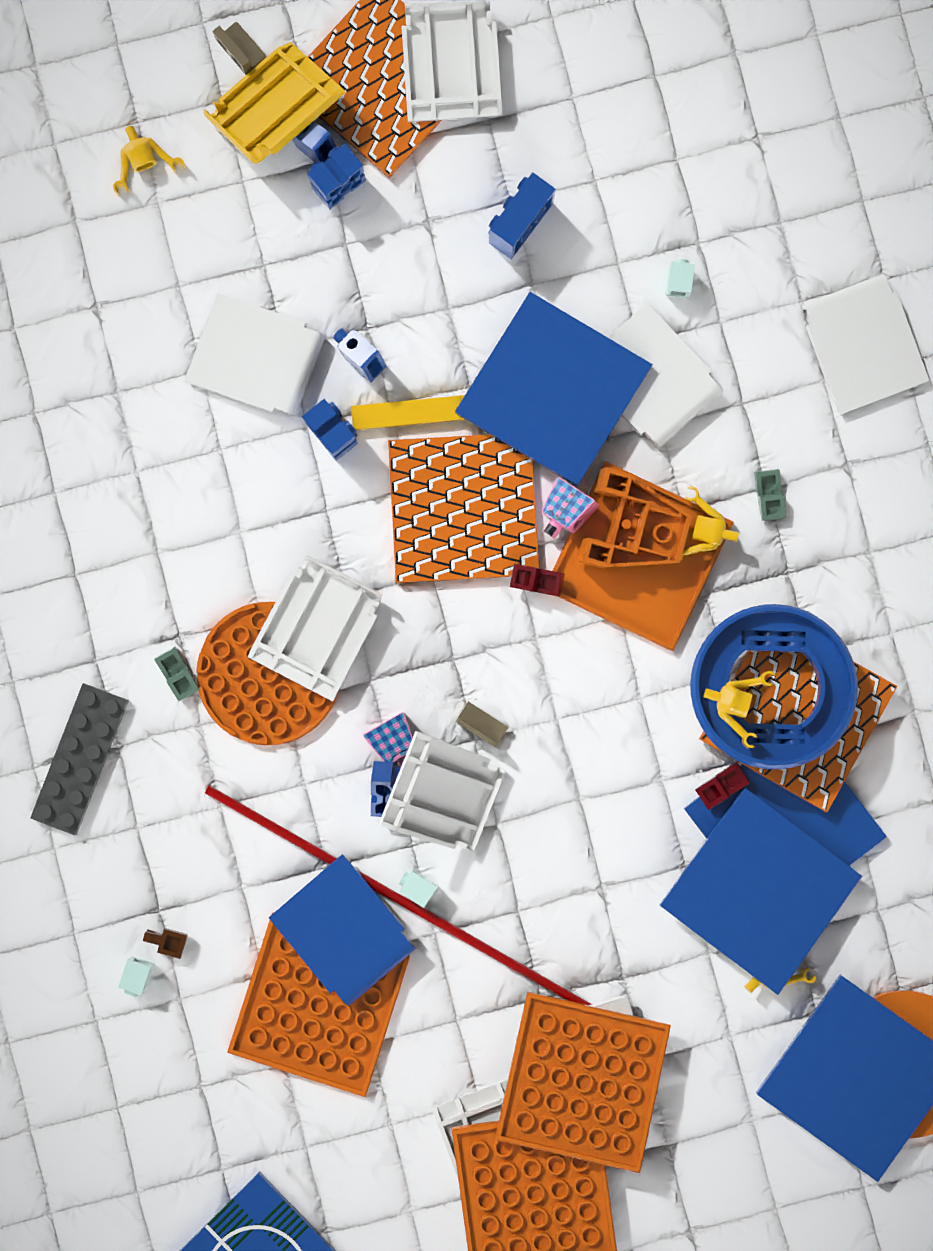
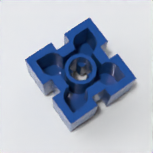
(336, 176)
(330, 430)
(382, 783)

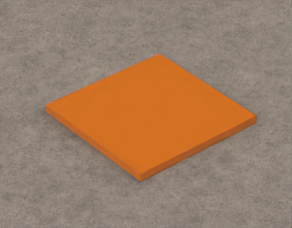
(643, 598)

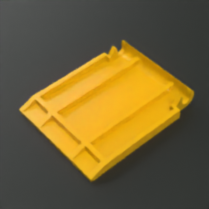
(274, 103)

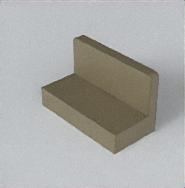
(239, 47)
(482, 724)

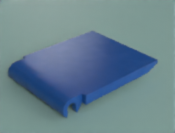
(343, 931)

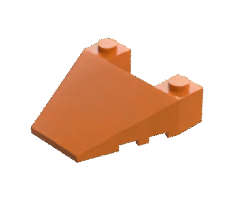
(642, 527)

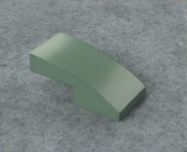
(770, 494)
(176, 673)

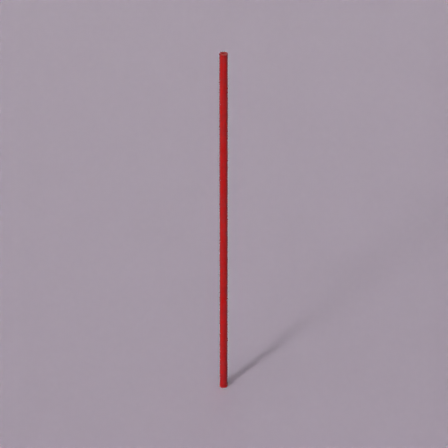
(398, 898)

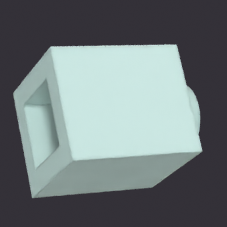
(680, 278)
(417, 887)
(136, 976)

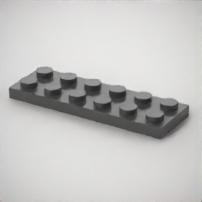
(79, 759)

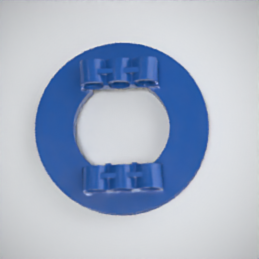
(782, 630)

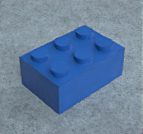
(521, 215)

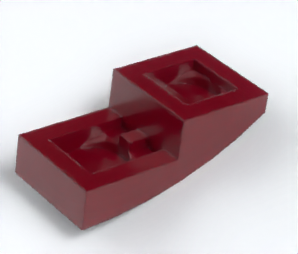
(537, 580)
(722, 785)

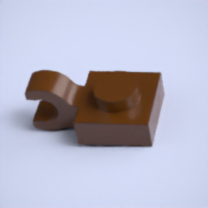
(170, 941)

